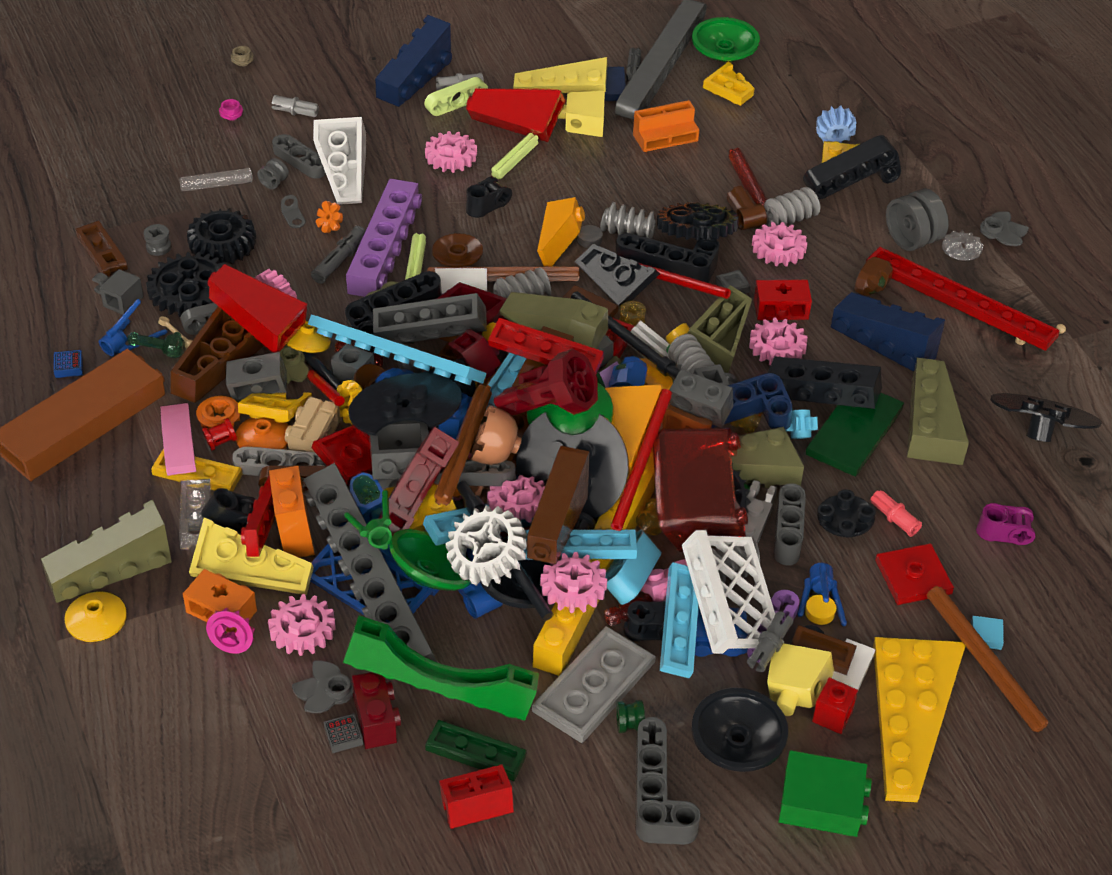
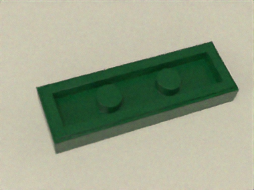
(474, 749)

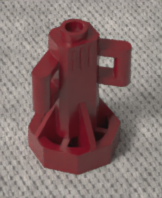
(564, 382)

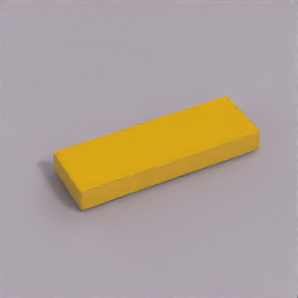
(220, 474)

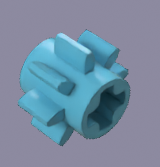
(802, 424)

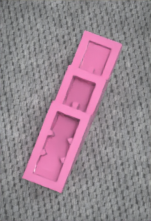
(177, 439)

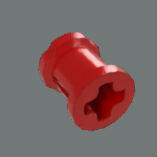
(219, 434)

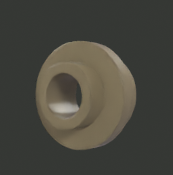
(242, 55)

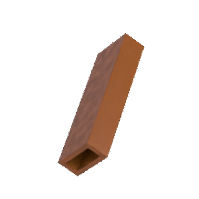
(80, 414)

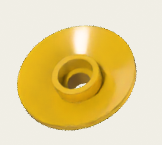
(308, 340)
(95, 616)

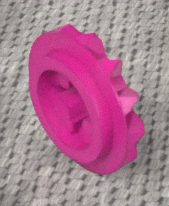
(232, 641)

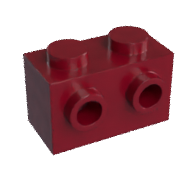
(475, 352)
(374, 709)

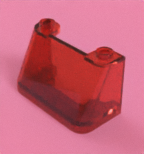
(697, 483)

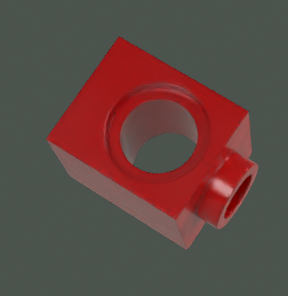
(835, 705)

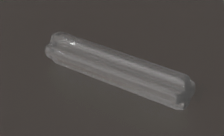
(216, 179)

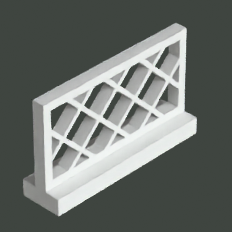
(712, 592)

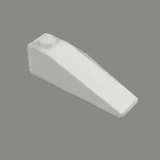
(343, 156)

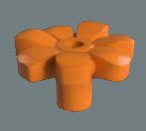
(329, 217)

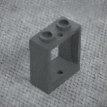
(392, 455)

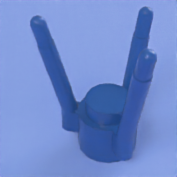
(115, 339)
(822, 582)

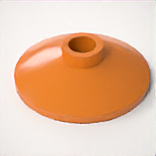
(262, 434)

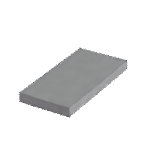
(593, 684)

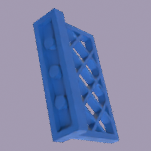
(346, 596)

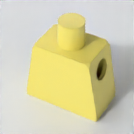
(584, 112)
(798, 676)

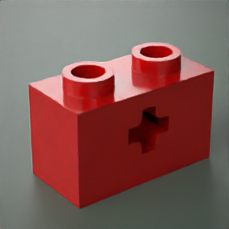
(782, 299)

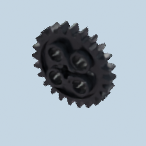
(697, 221)
(182, 282)

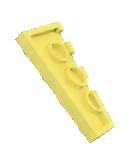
(567, 78)
(223, 553)

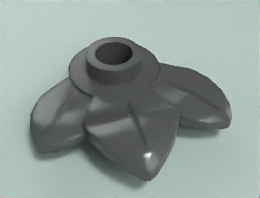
(1003, 229)
(320, 690)

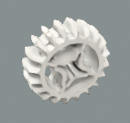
(491, 555)

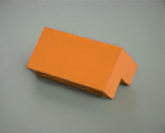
(665, 126)

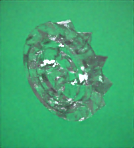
(954, 249)

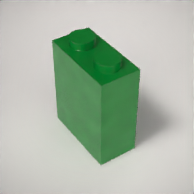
(825, 793)

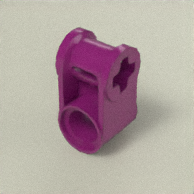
(1005, 523)

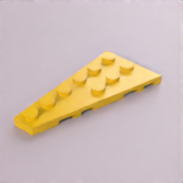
(912, 699)

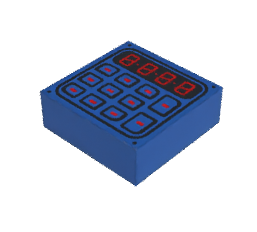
(68, 363)

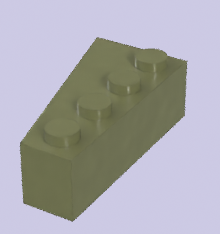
(935, 419)
(109, 555)

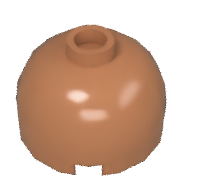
(496, 438)

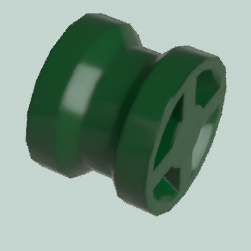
(629, 715)

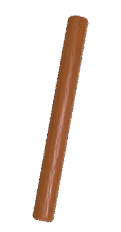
(554, 273)
(465, 438)
(987, 659)

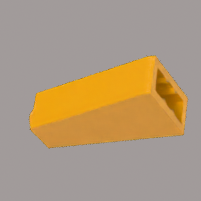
(632, 414)

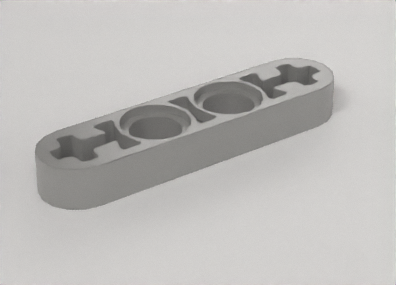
(286, 457)

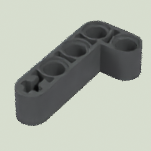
(654, 779)

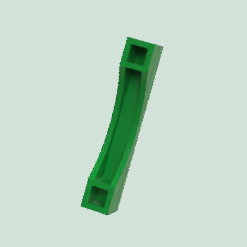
(499, 689)

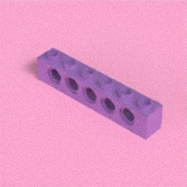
(383, 237)

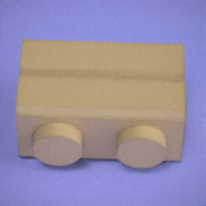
(311, 423)

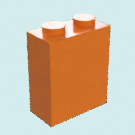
(291, 511)

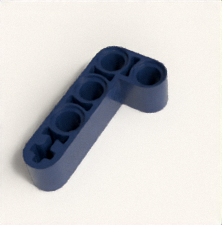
(761, 401)

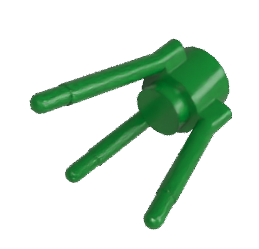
(376, 530)

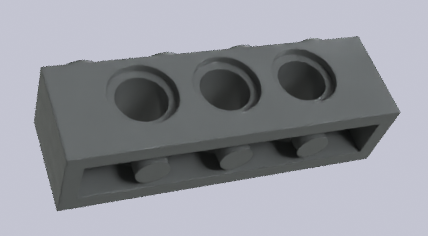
(430, 319)

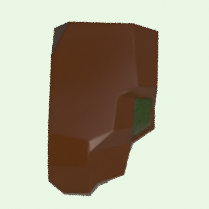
(873, 276)

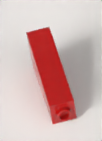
(518, 109)
(257, 307)

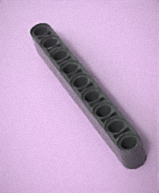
(660, 59)

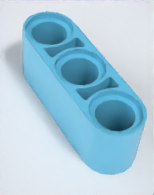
(628, 576)

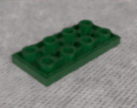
(853, 434)

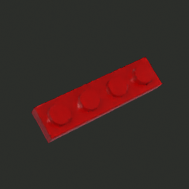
(537, 344)
(259, 521)

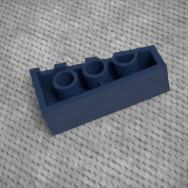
(416, 62)
(888, 329)

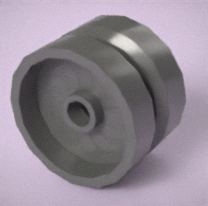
(917, 219)

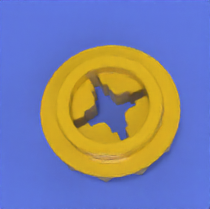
(349, 390)

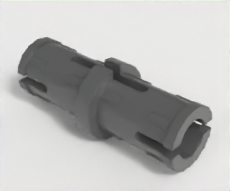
(770, 641)

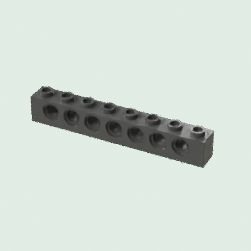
(330, 485)

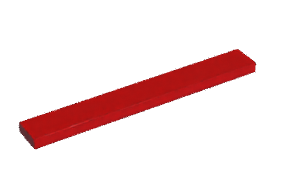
(969, 301)

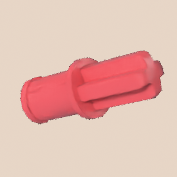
(896, 513)

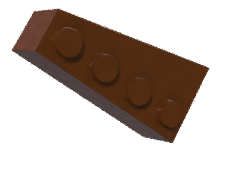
(206, 357)

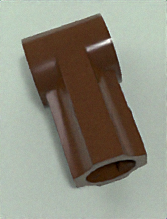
(749, 213)

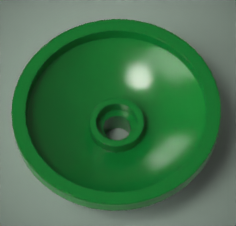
(725, 39)
(578, 422)
(424, 560)

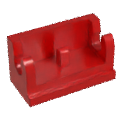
(476, 796)

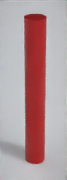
(325, 388)

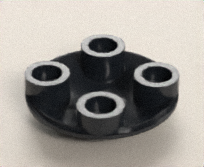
(846, 514)

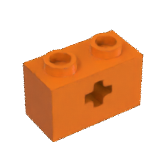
(215, 592)

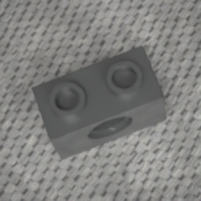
(256, 375)

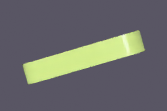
(441, 100)

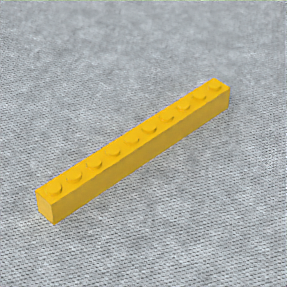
(563, 631)

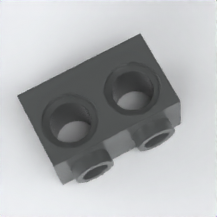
(702, 397)

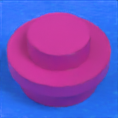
(230, 109)

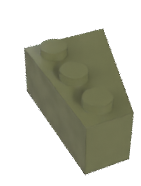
(721, 327)
(768, 458)

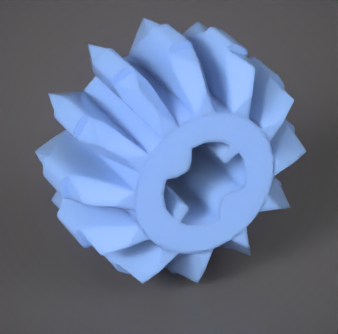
(836, 125)

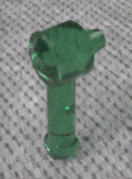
(171, 346)

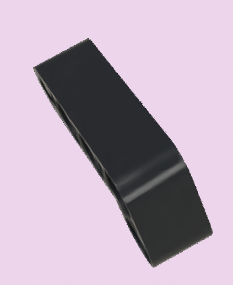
(854, 165)
(694, 263)
(415, 289)

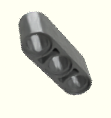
(789, 524)

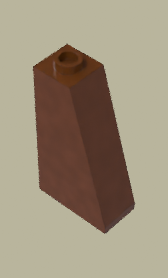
(559, 505)

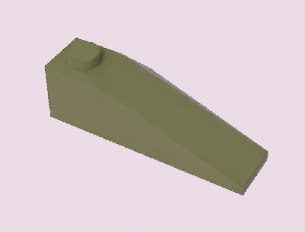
(571, 316)

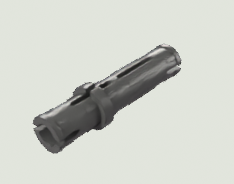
(345, 247)

